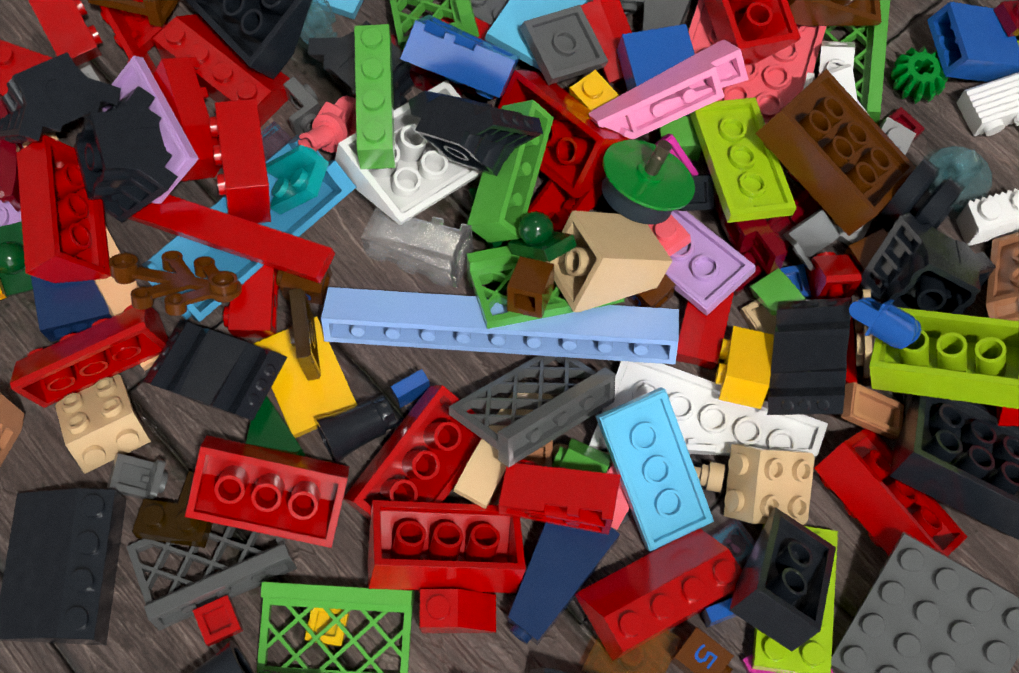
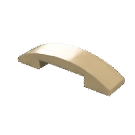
(484, 470)

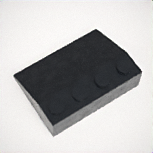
(257, 30)
(961, 459)
(62, 566)

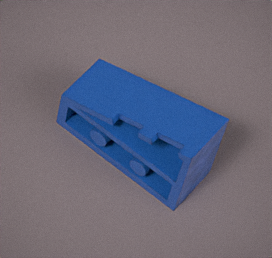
(459, 56)

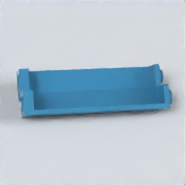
(296, 221)

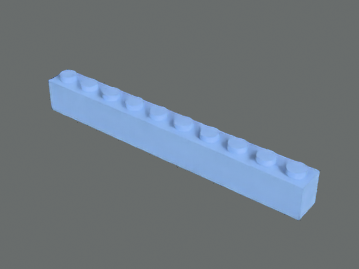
(458, 324)

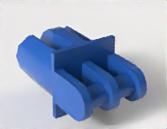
(886, 322)

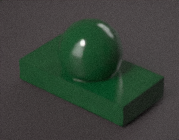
(539, 239)
(12, 261)

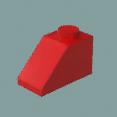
(833, 276)
(256, 308)
(457, 611)

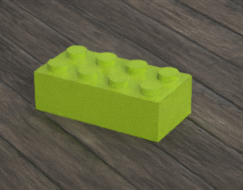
(953, 360)

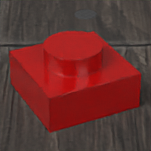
(217, 620)

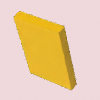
(304, 399)

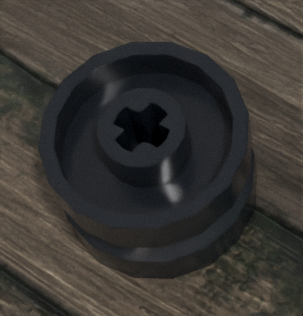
(920, 200)

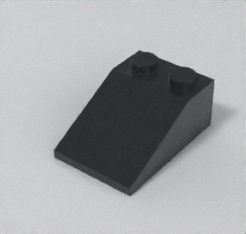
(785, 582)

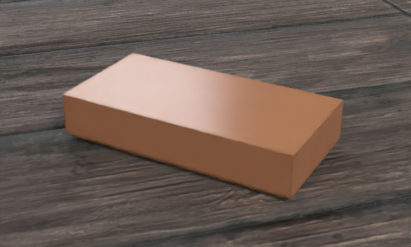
(872, 410)

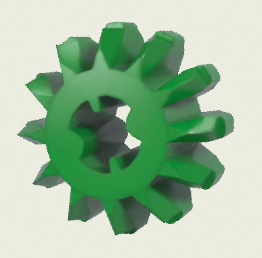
(918, 75)

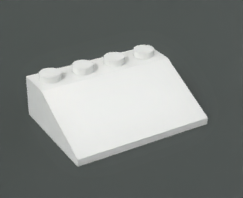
(420, 173)

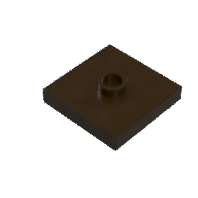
(303, 334)

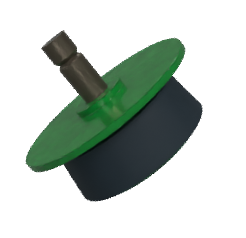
(645, 181)

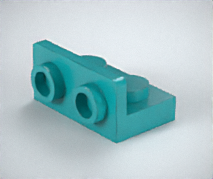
(298, 176)

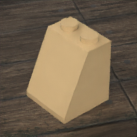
(610, 260)

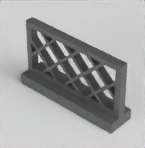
(549, 416)
(228, 581)

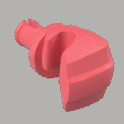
(331, 125)

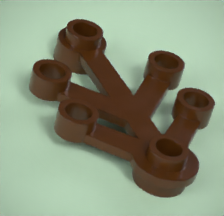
(219, 285)

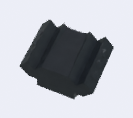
(339, 60)
(50, 97)
(472, 130)
(124, 156)
(926, 269)
(809, 357)
(216, 370)

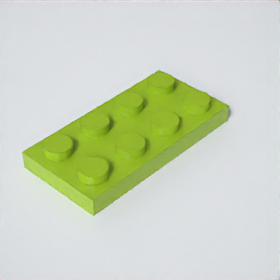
(740, 165)
(815, 653)

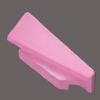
(674, 92)

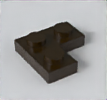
(168, 522)

